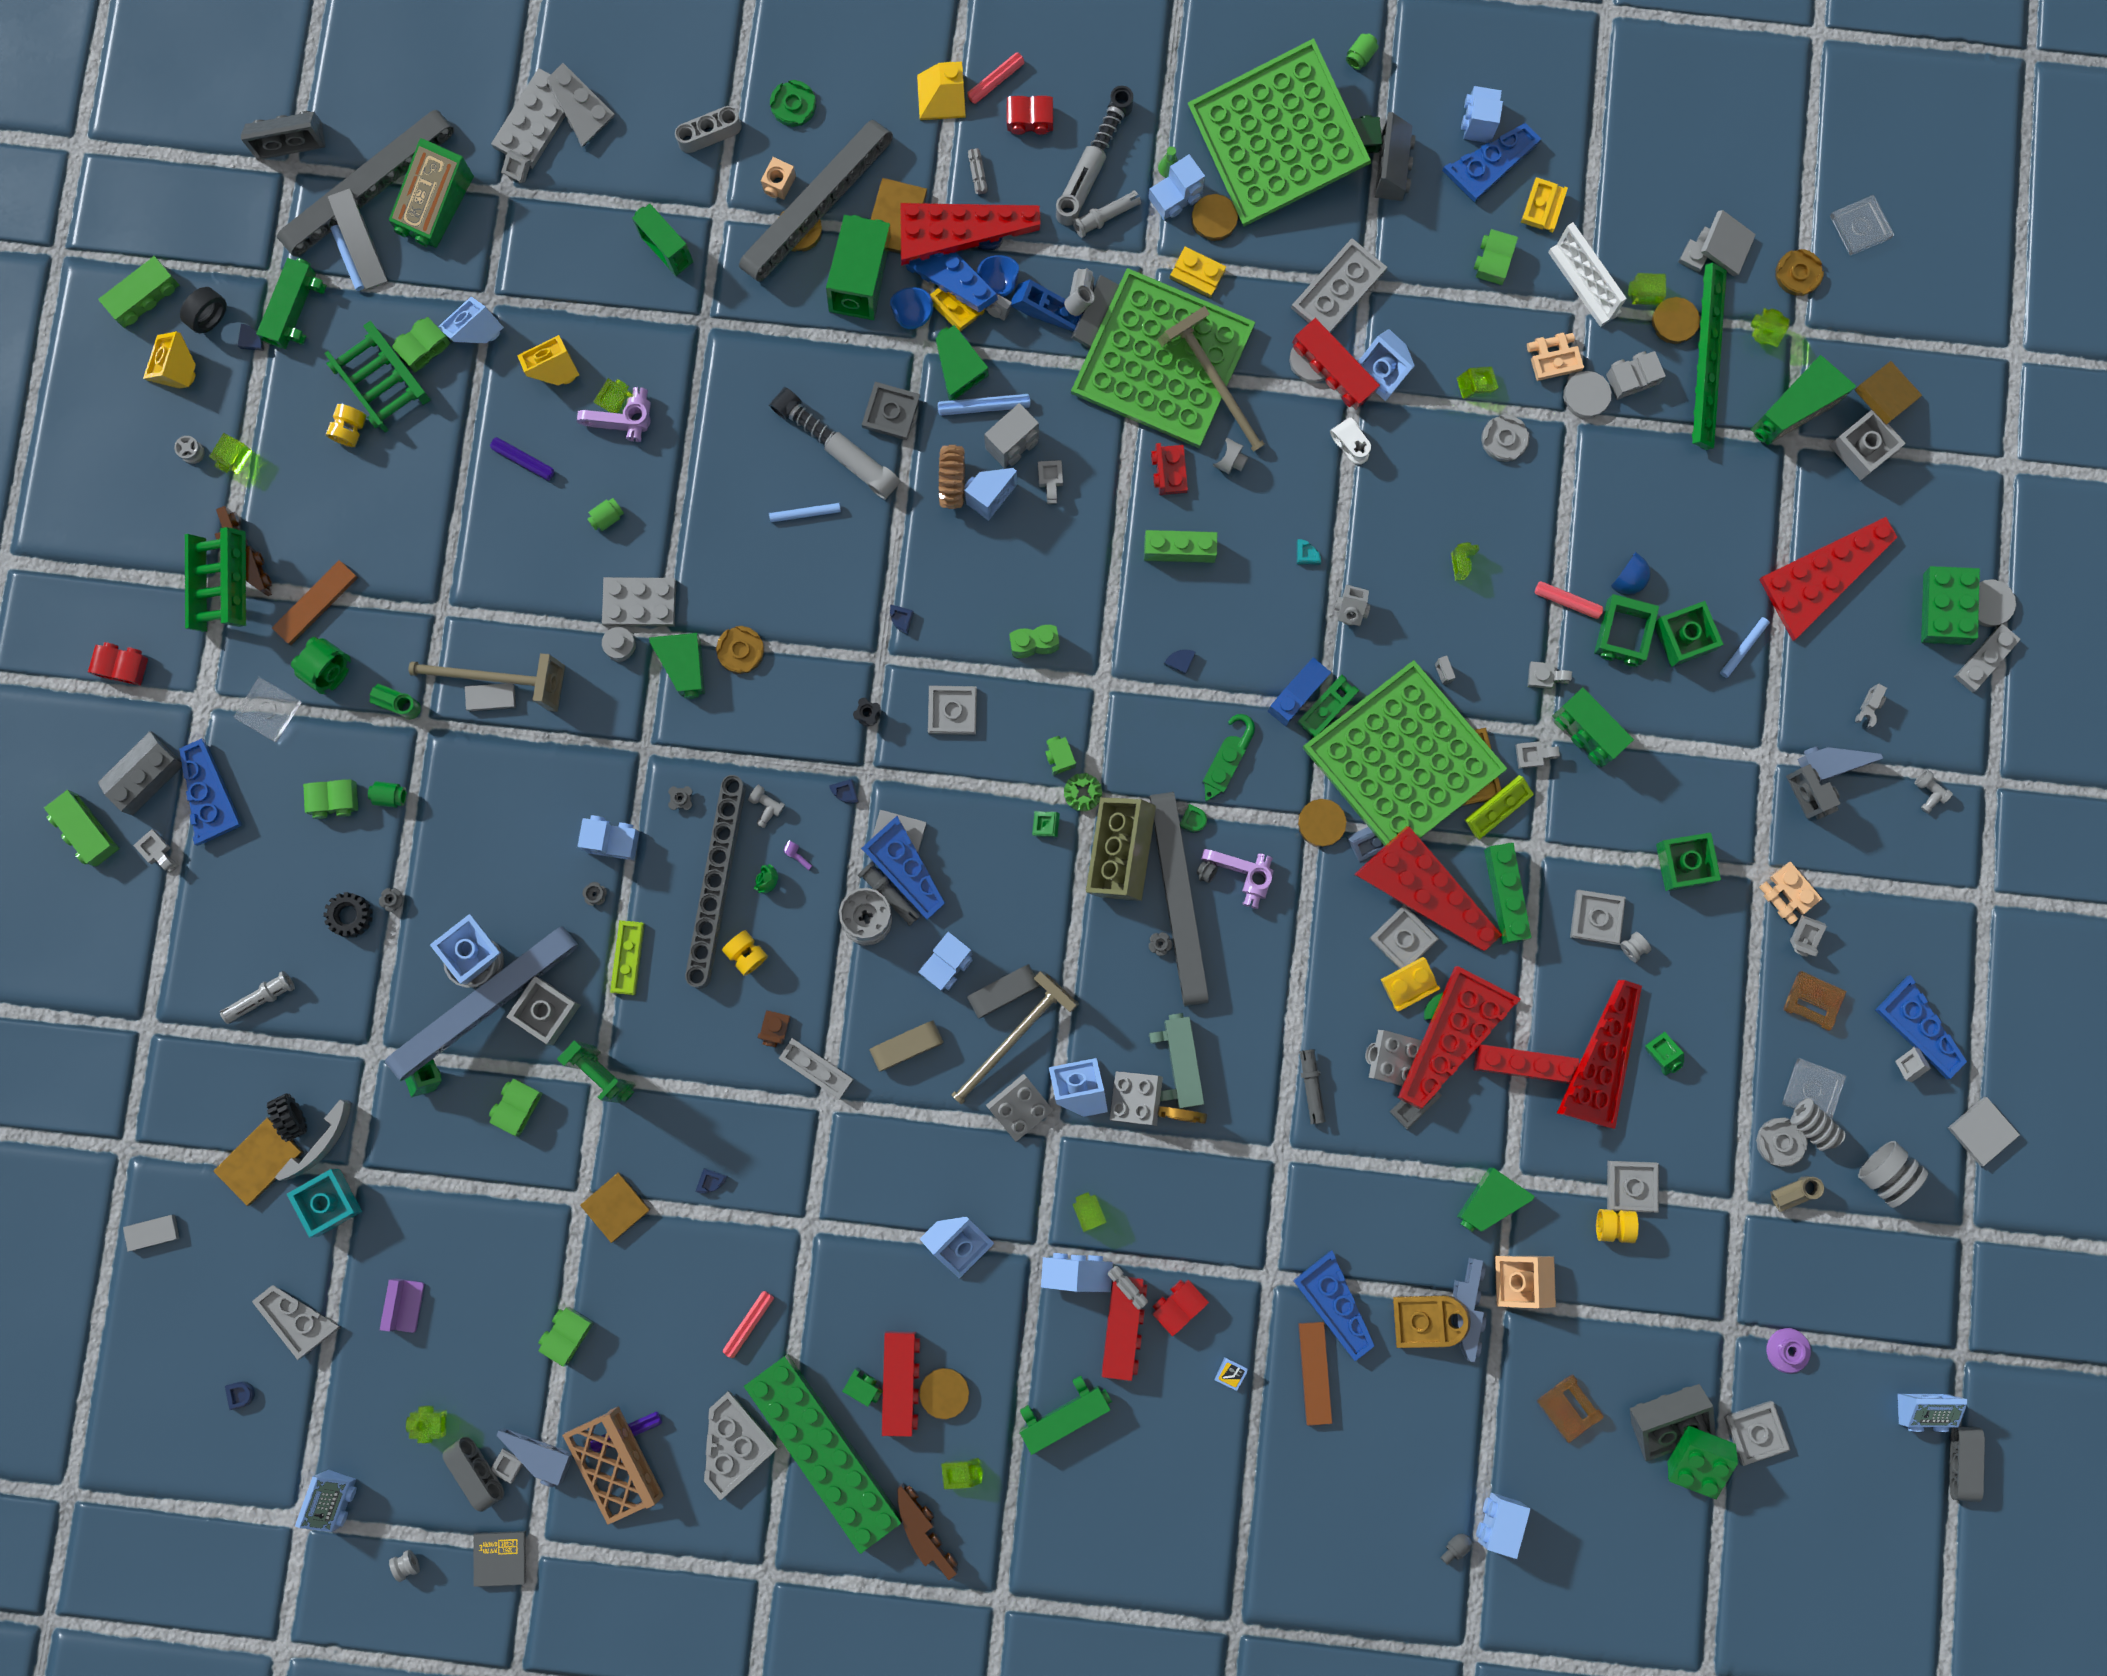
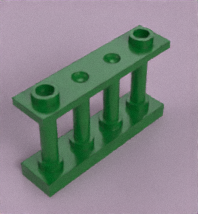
(386, 357)
(233, 579)
(585, 1058)

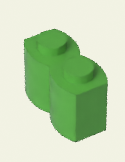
(1496, 256)
(420, 344)
(1028, 642)
(330, 798)
(515, 1107)
(565, 1336)

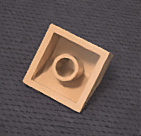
(1525, 1281)

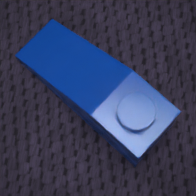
(1043, 305)
(1298, 691)

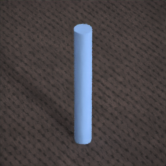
(356, 280)
(805, 512)
(1744, 647)

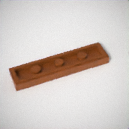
(315, 602)
(1315, 1373)

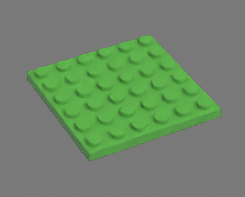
(1279, 132)
(1156, 383)
(1404, 756)

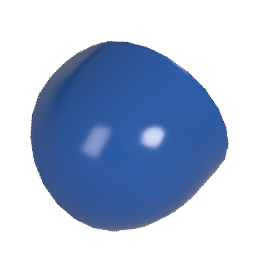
(999, 273)
(911, 307)
(1633, 577)

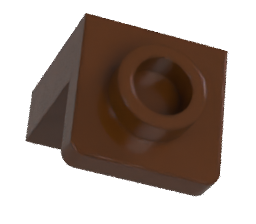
(774, 1028)

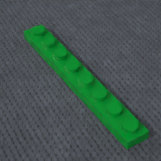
(1709, 356)

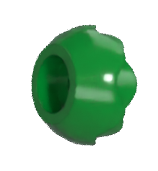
(766, 879)

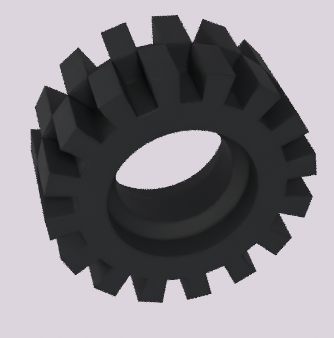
(333, 915)
(286, 1117)

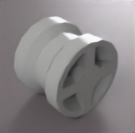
(185, 445)
(1635, 947)
(404, 1565)

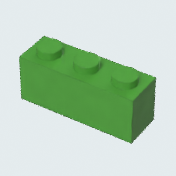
(139, 292)
(1180, 546)
(80, 829)

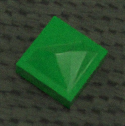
(1046, 824)

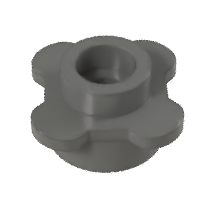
(685, 803)

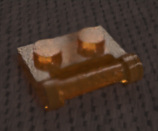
(1817, 993)
(1562, 1412)

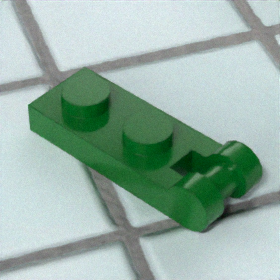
(1327, 707)

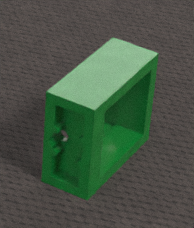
(662, 239)
(1633, 608)

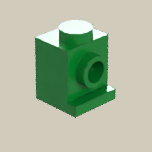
(862, 1388)

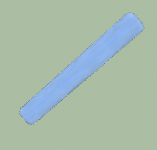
(982, 404)

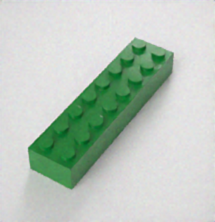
(824, 1453)

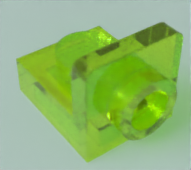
(1477, 381)
(612, 395)
(1462, 564)
(962, 1474)

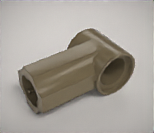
(1795, 1193)

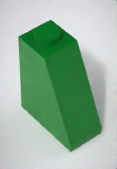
(959, 362)
(682, 661)
(1492, 1201)

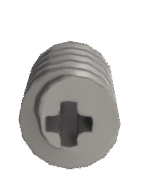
(1817, 1125)

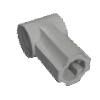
(1081, 292)

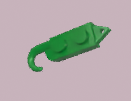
(1228, 758)

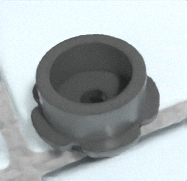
(1207, 871)
(590, 889)
(397, 899)
(1160, 950)

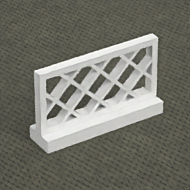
(1587, 275)

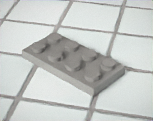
(531, 121)
(1339, 286)

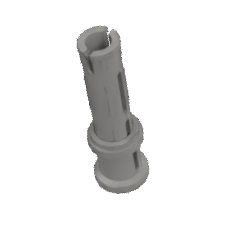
(1096, 217)
(266, 992)

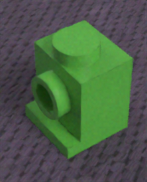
(1059, 755)

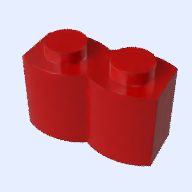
(1029, 114)
(118, 664)
(1179, 1306)

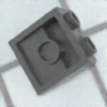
(1813, 797)

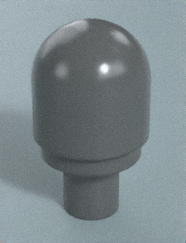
(1457, 1548)

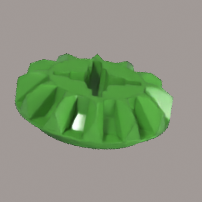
(1083, 803)

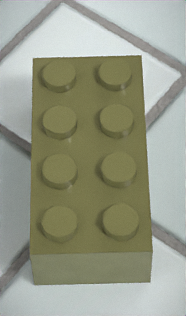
(1120, 848)

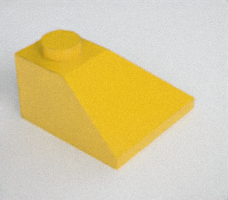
(941, 92)
(170, 362)
(549, 362)

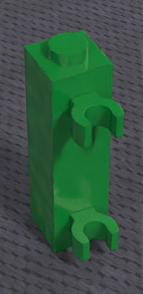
(287, 303)
(1064, 1419)

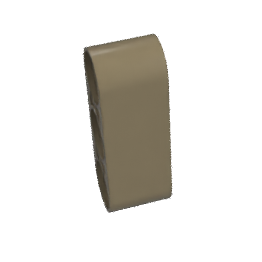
(906, 1046)

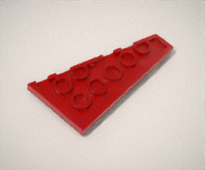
(956, 227)
(1815, 581)
(1419, 881)
(1459, 1025)
(1600, 1077)

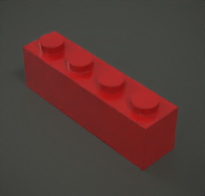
(1335, 363)
(1525, 1064)
(1122, 1334)
(899, 1383)

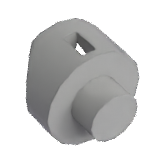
(1232, 458)
(618, 644)

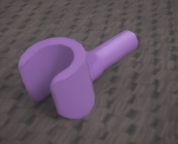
(791, 851)

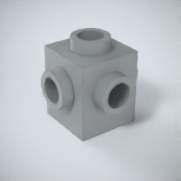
(1352, 605)

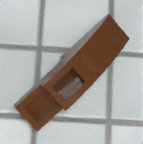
(254, 571)
(917, 1522)

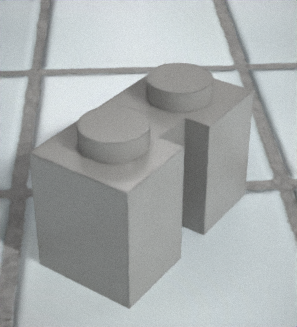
(1635, 375)

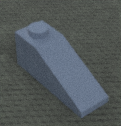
(1834, 761)
(540, 1458)

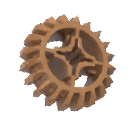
(951, 476)

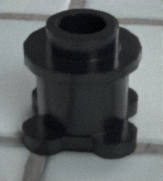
(864, 706)

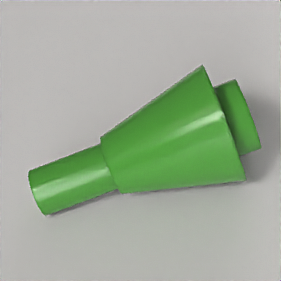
(1168, 160)

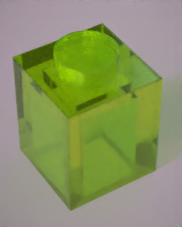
(1648, 288)
(229, 454)
(1088, 1211)

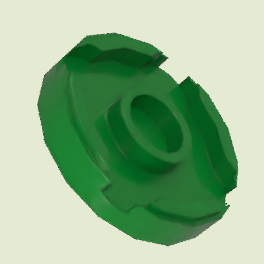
(793, 103)

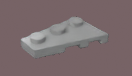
(581, 106)
(293, 1321)

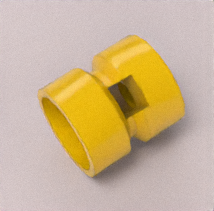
(347, 417)
(741, 945)
(1620, 1226)

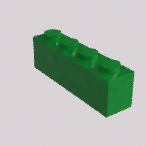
(1507, 893)

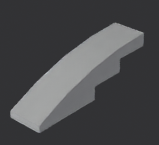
(358, 239)

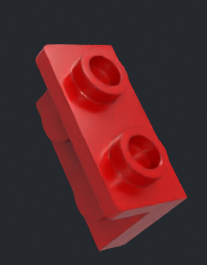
(1171, 469)

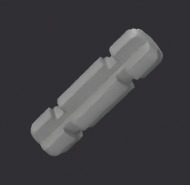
(977, 171)
(1127, 1287)

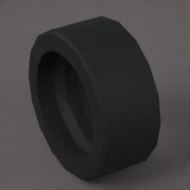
(203, 310)

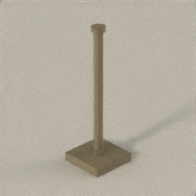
(1185, 329)
(547, 682)
(1055, 994)

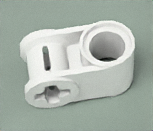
(1348, 438)

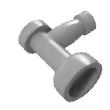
(1924, 780)
(772, 806)

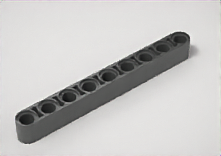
(364, 182)
(815, 200)
(719, 893)
(1179, 900)

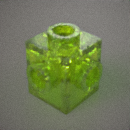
(1769, 327)
(426, 1424)

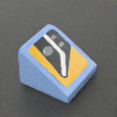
(1231, 1374)

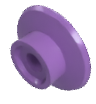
(1778, 1350)

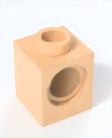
(775, 170)

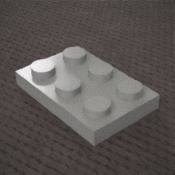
(639, 601)

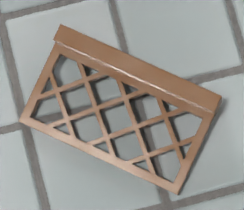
(632, 1459)

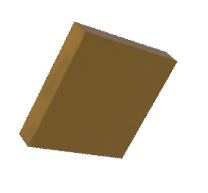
(615, 1207)

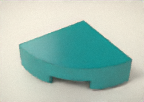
(1307, 553)

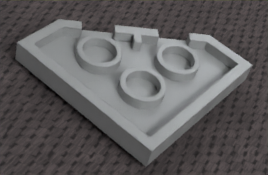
(733, 1445)

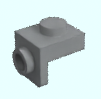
(1807, 936)

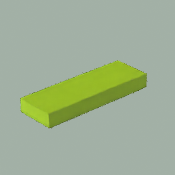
(1499, 807)
(627, 957)

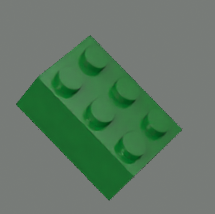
(1950, 605)
(1592, 728)

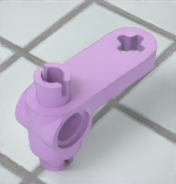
(615, 421)
(1252, 890)

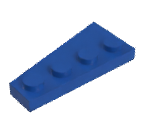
(1483, 168)
(955, 276)
(208, 798)
(900, 862)
(1913, 1019)
(1331, 1298)

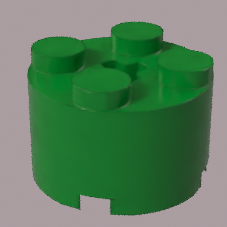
(321, 665)

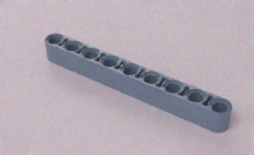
(480, 1003)

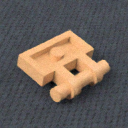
(1555, 363)
(1796, 890)

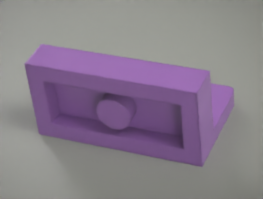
(402, 1305)

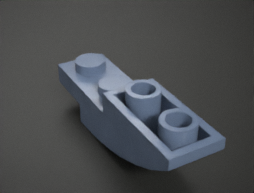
(1470, 1296)

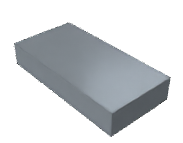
(490, 697)
(151, 1233)

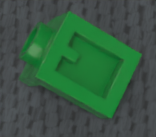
(1666, 1053)

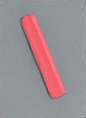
(995, 78)
(1569, 600)
(748, 1324)

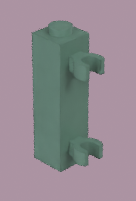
(1183, 1061)

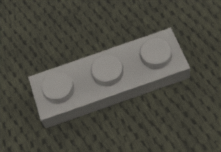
(1987, 658)
(816, 1068)

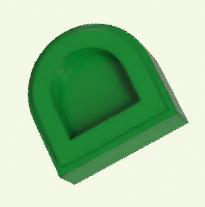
(1193, 819)

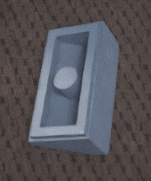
(1365, 843)

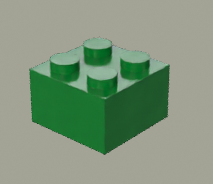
(1688, 633)
(1688, 861)
(1702, 1462)

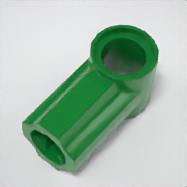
(394, 701)

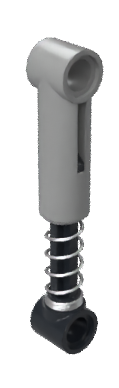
(1093, 157)
(878, 478)

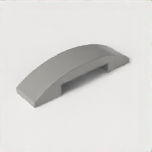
(337, 1118)

